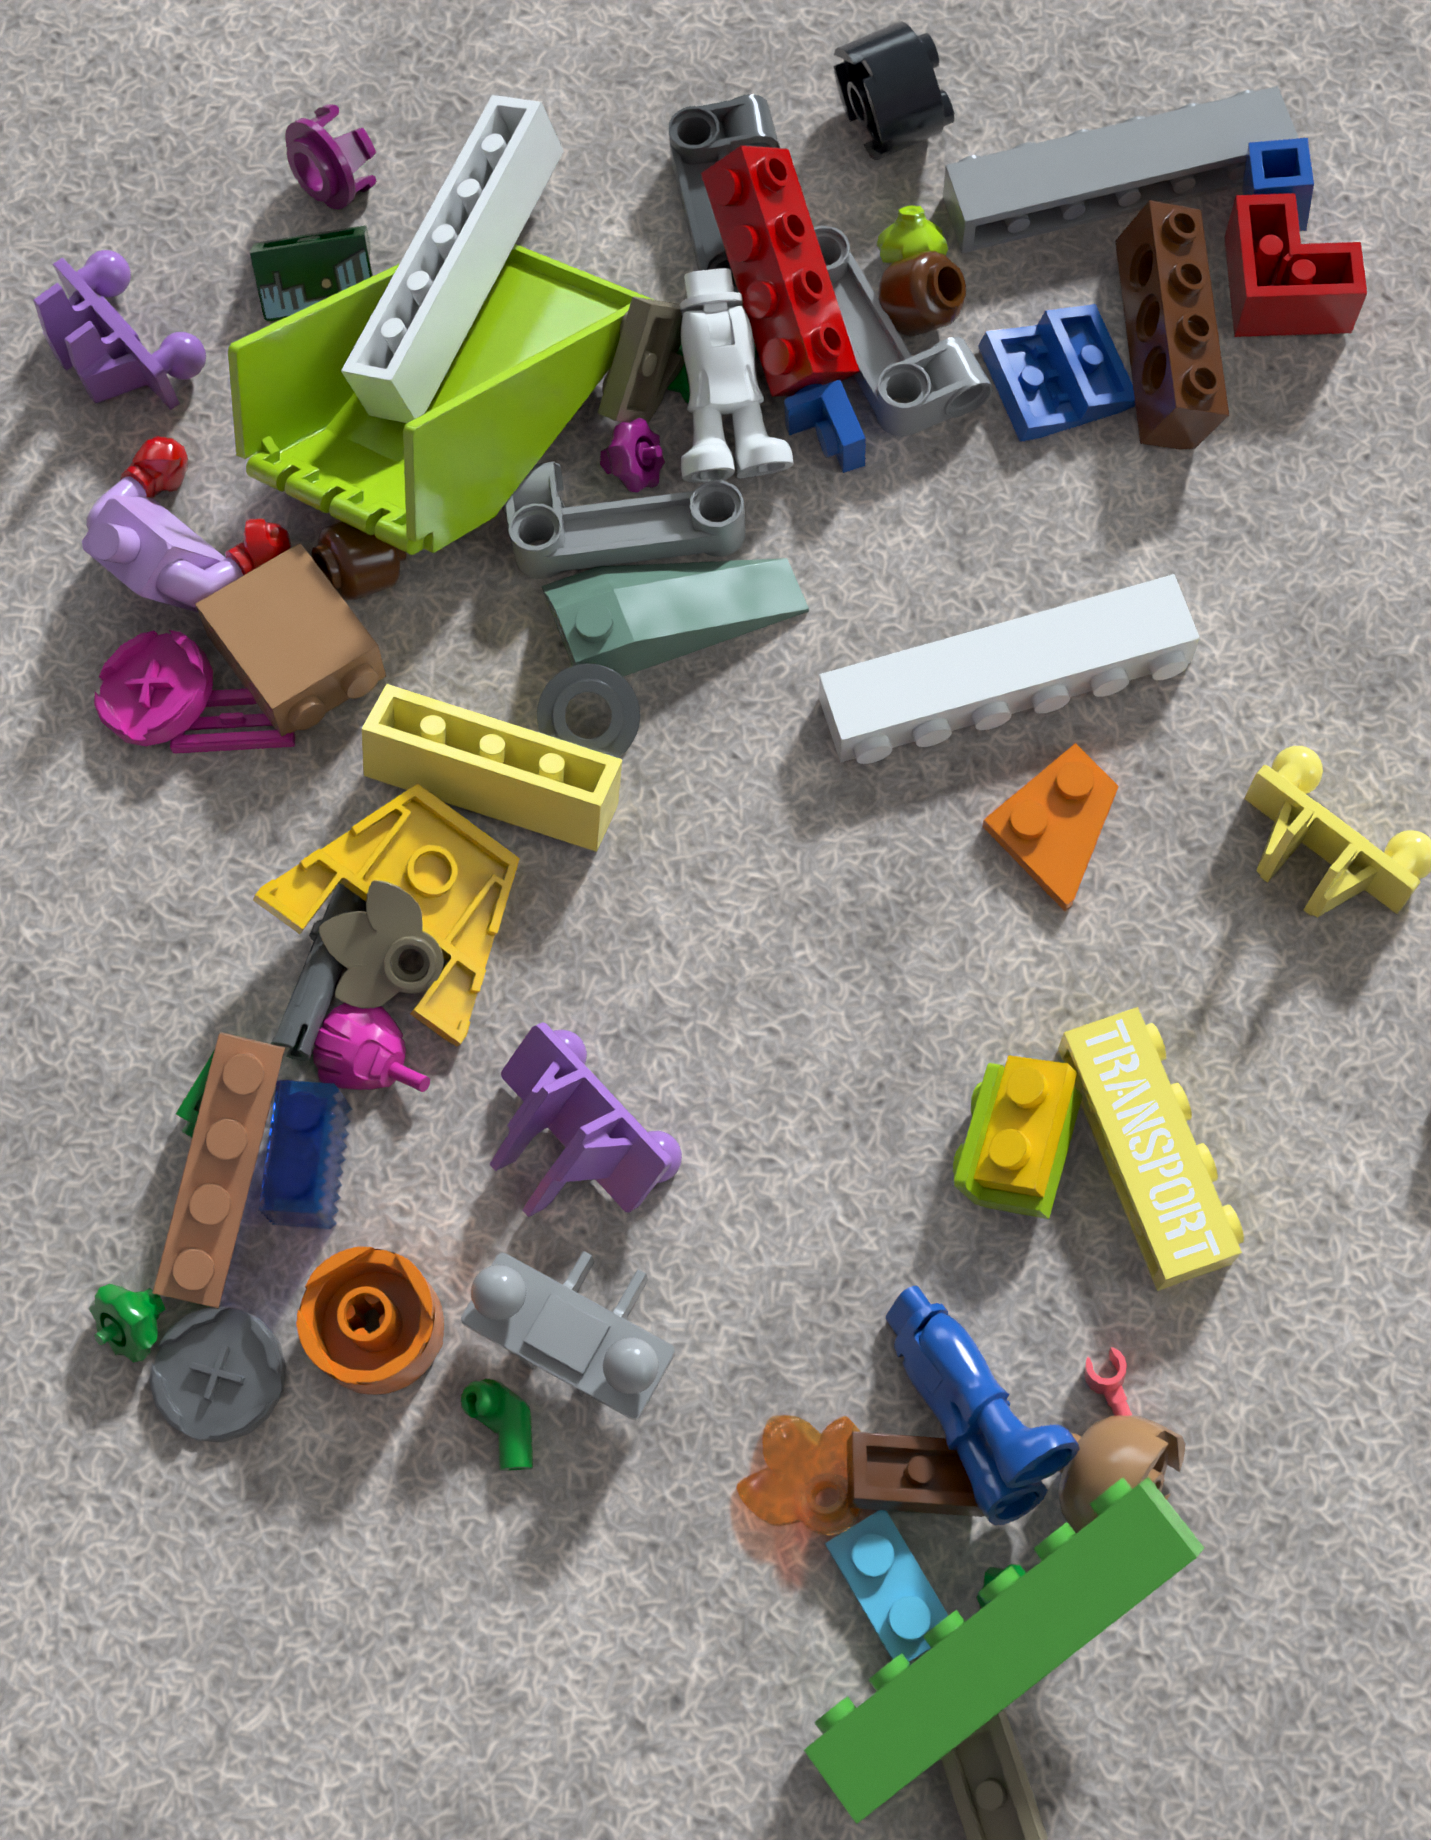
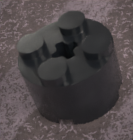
(893, 88)

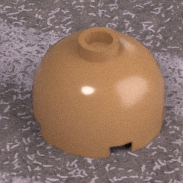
(1113, 1450)

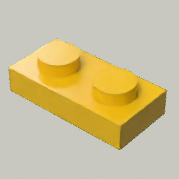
(1025, 1126)

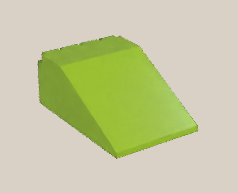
(503, 402)

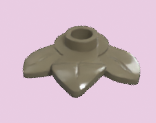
(372, 944)

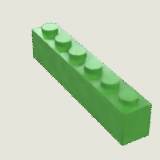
(1003, 1648)

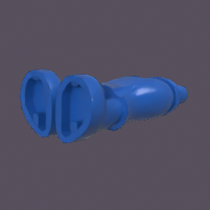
(956, 1383)

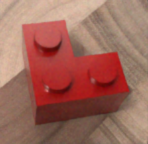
(1286, 284)

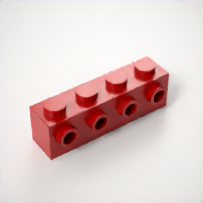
(779, 269)

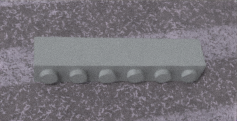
(1110, 169)

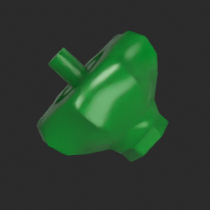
(127, 1320)

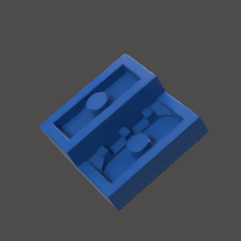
(1057, 372)

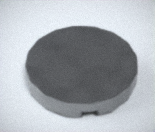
(218, 1374)

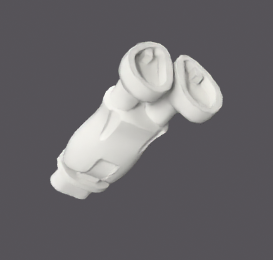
(723, 382)

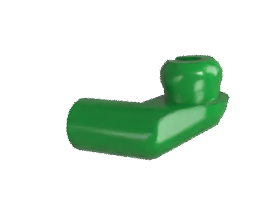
(506, 1416)

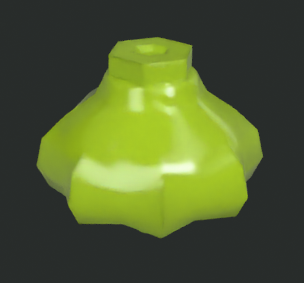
(910, 236)

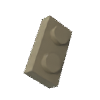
(993, 1785)

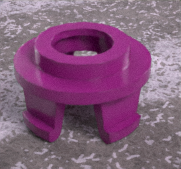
(325, 163)

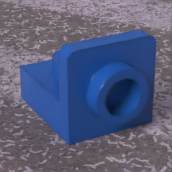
(833, 417)

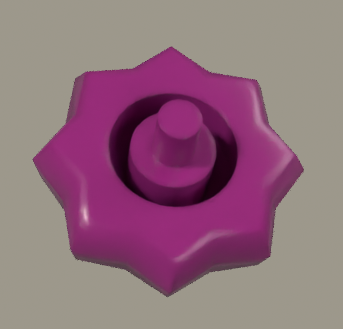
(634, 455)

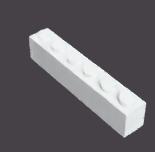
(453, 260)
(1008, 669)

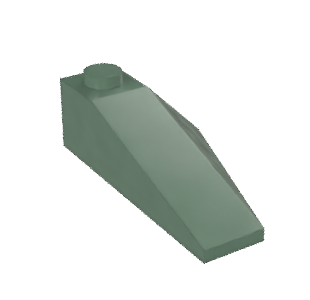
(664, 611)

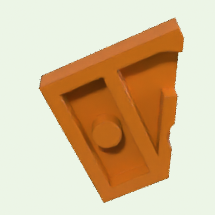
(1056, 822)

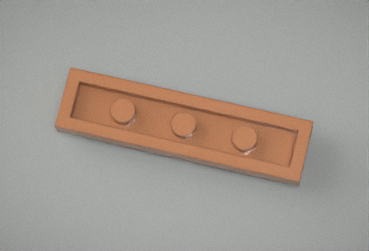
(219, 1170)

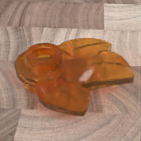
(798, 1468)

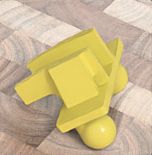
(1354, 860)

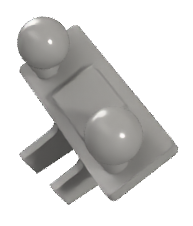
(569, 1333)

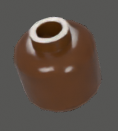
(922, 293)
(356, 561)

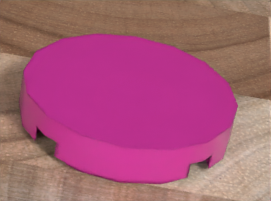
(154, 687)

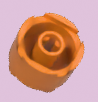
(334, 1321)

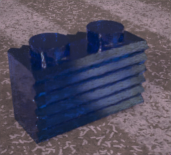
(304, 1155)

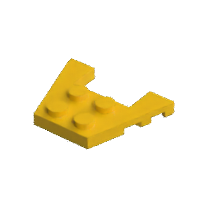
(439, 860)

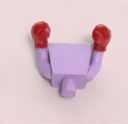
(155, 549)

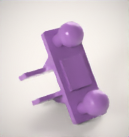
(101, 343)
(593, 1126)

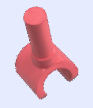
(1110, 1387)

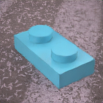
(888, 1584)

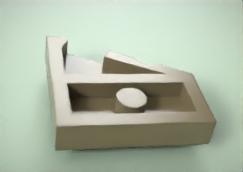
(643, 360)

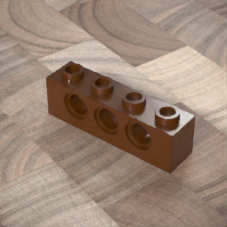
(1171, 327)

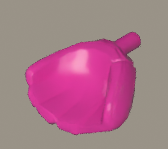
(363, 1050)

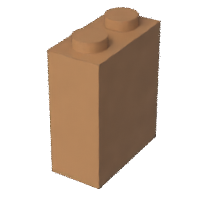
(292, 640)

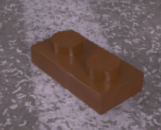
(907, 1475)

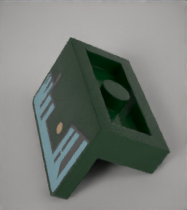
(308, 268)

